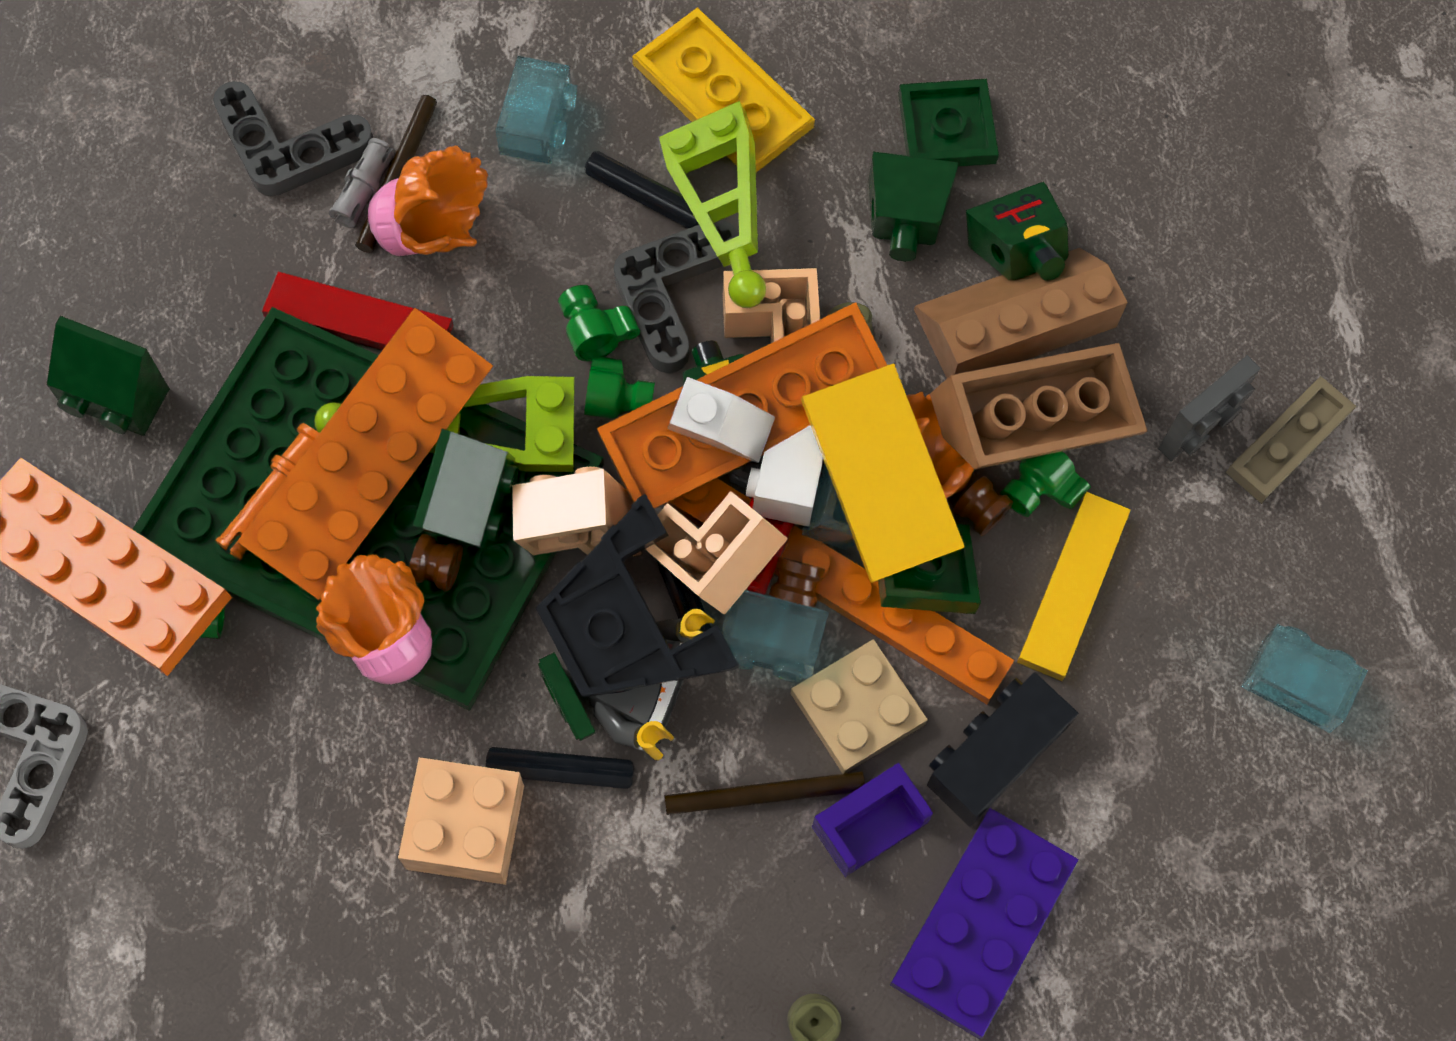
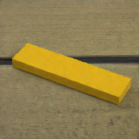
(1073, 586)

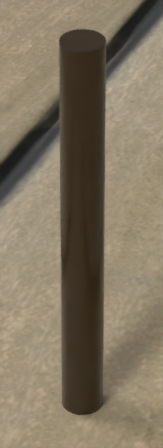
(405, 151)
(763, 793)

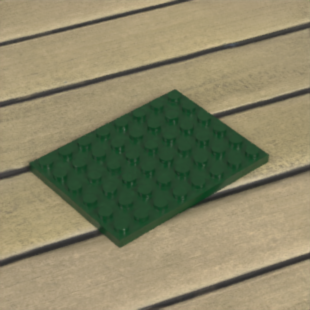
(256, 414)

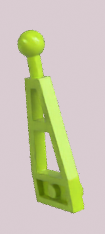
(702, 144)
(548, 419)

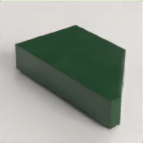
(565, 697)

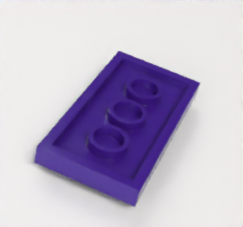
(984, 923)

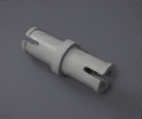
(362, 183)

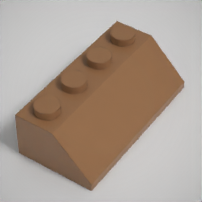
(1021, 318)
(1038, 406)

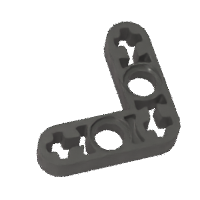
(274, 154)
(652, 288)

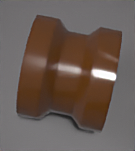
(983, 506)
(436, 562)
(796, 582)

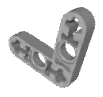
(39, 749)

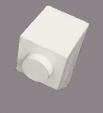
(721, 420)
(788, 479)

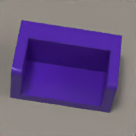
(871, 819)

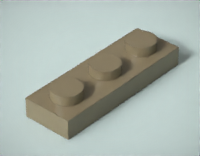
(1290, 439)

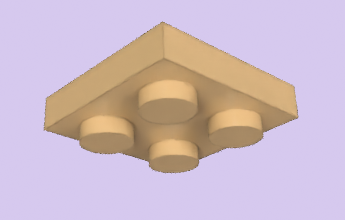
(858, 706)

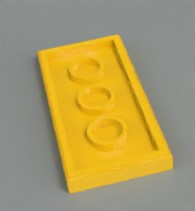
(708, 71)
(882, 472)

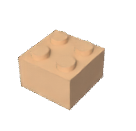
(461, 821)

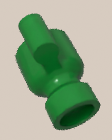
(594, 330)
(610, 393)
(1049, 476)

